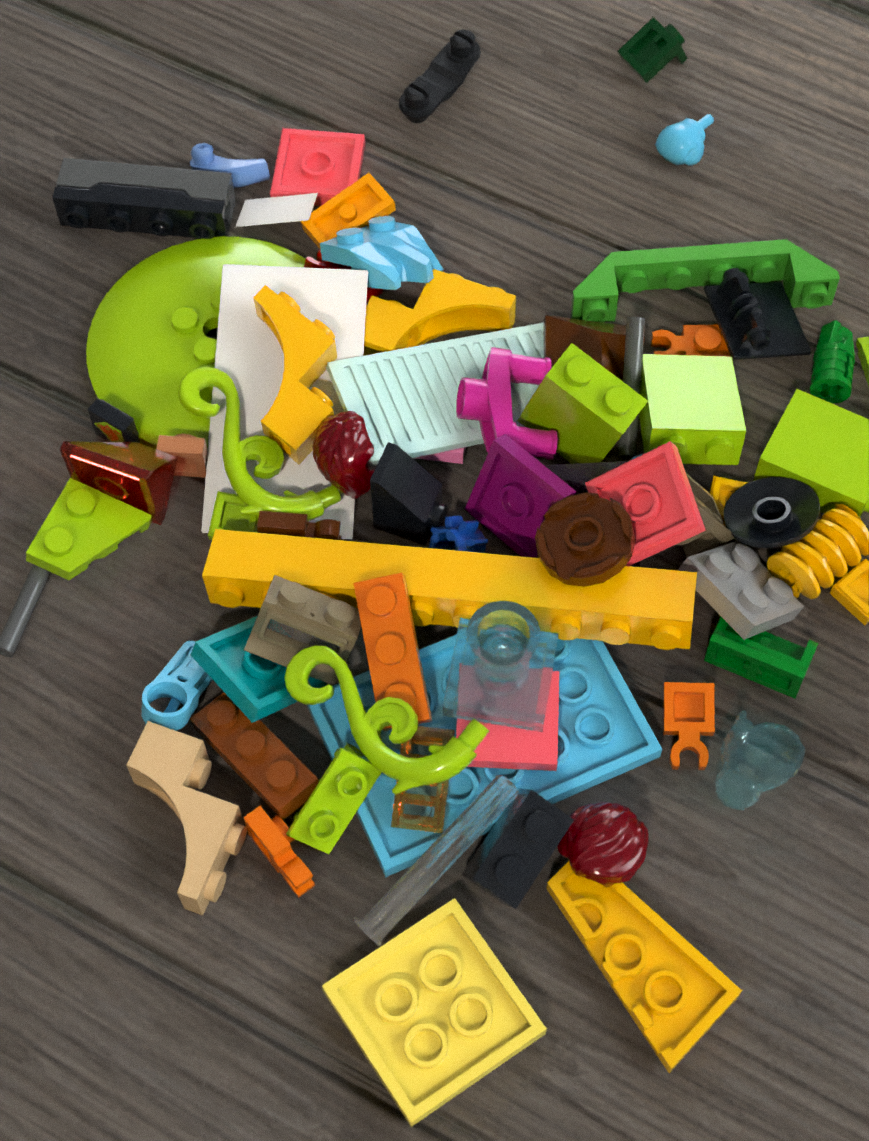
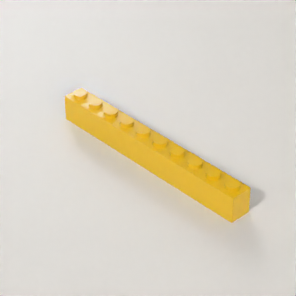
(449, 585)

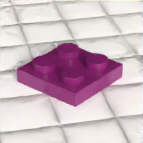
(514, 495)

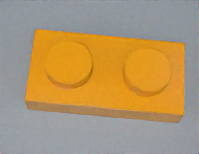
(349, 209)

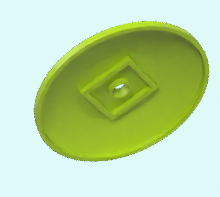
(156, 330)

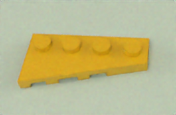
(650, 966)

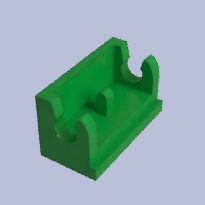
(761, 658)

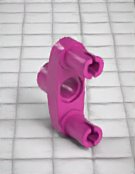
(491, 401)

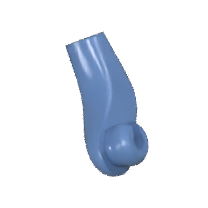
(243, 171)

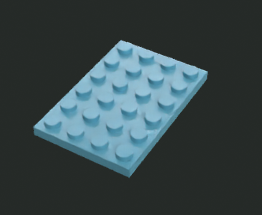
(598, 739)

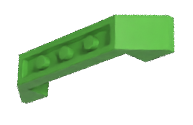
(804, 277)

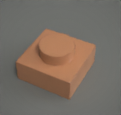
(190, 452)

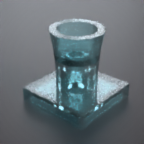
(501, 668)

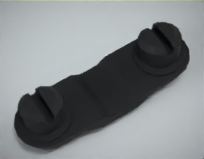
(441, 78)

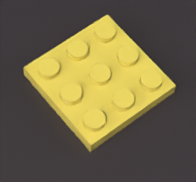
(433, 1011)

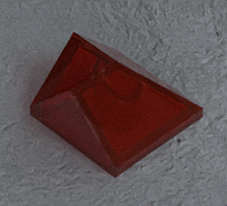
(124, 471)

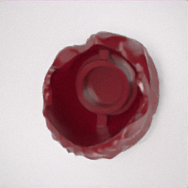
(343, 453)
(605, 843)

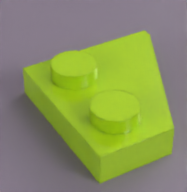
(82, 529)

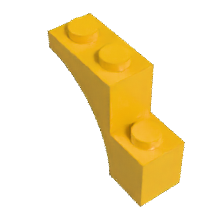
(444, 307)
(306, 351)

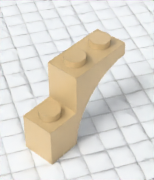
(173, 769)

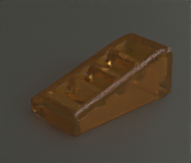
(424, 736)

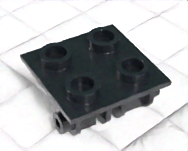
(756, 318)

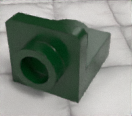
(652, 49)

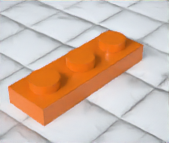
(392, 643)

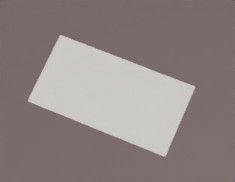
(256, 365)

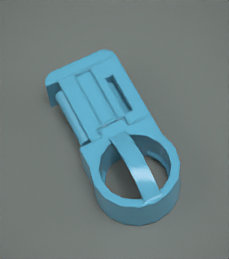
(182, 682)

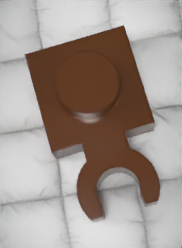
(297, 525)

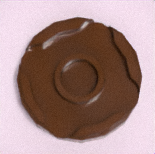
(585, 539)

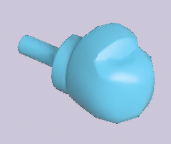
(683, 141)

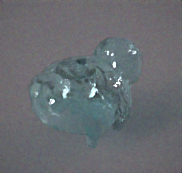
(756, 761)

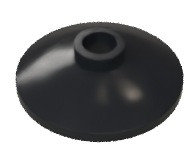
(772, 512)

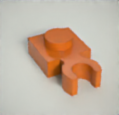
(694, 340)
(689, 714)
(275, 845)

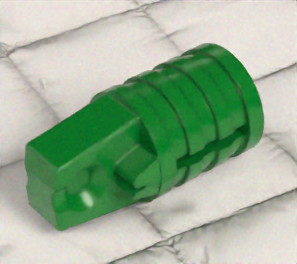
(833, 364)

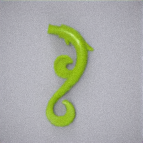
(257, 447)
(366, 727)

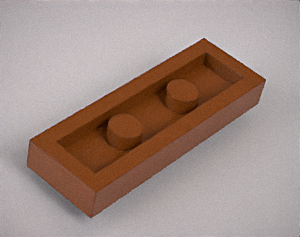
(256, 755)

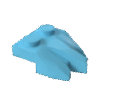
(386, 249)

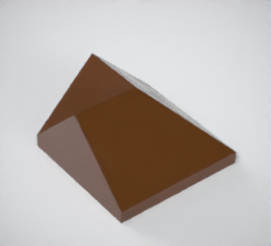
(597, 339)

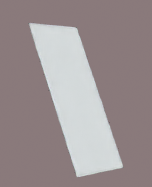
(276, 210)

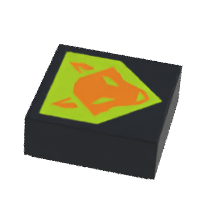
(112, 423)

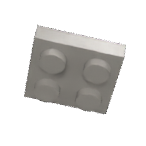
(742, 589)

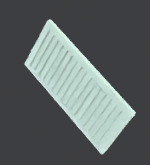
(413, 390)

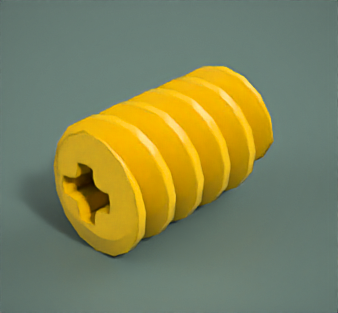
(823, 553)

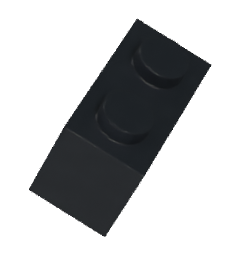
(517, 847)

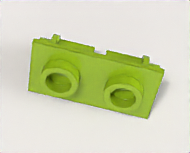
(334, 800)

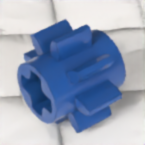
(458, 536)

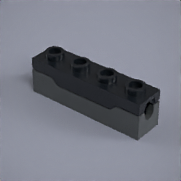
(144, 199)

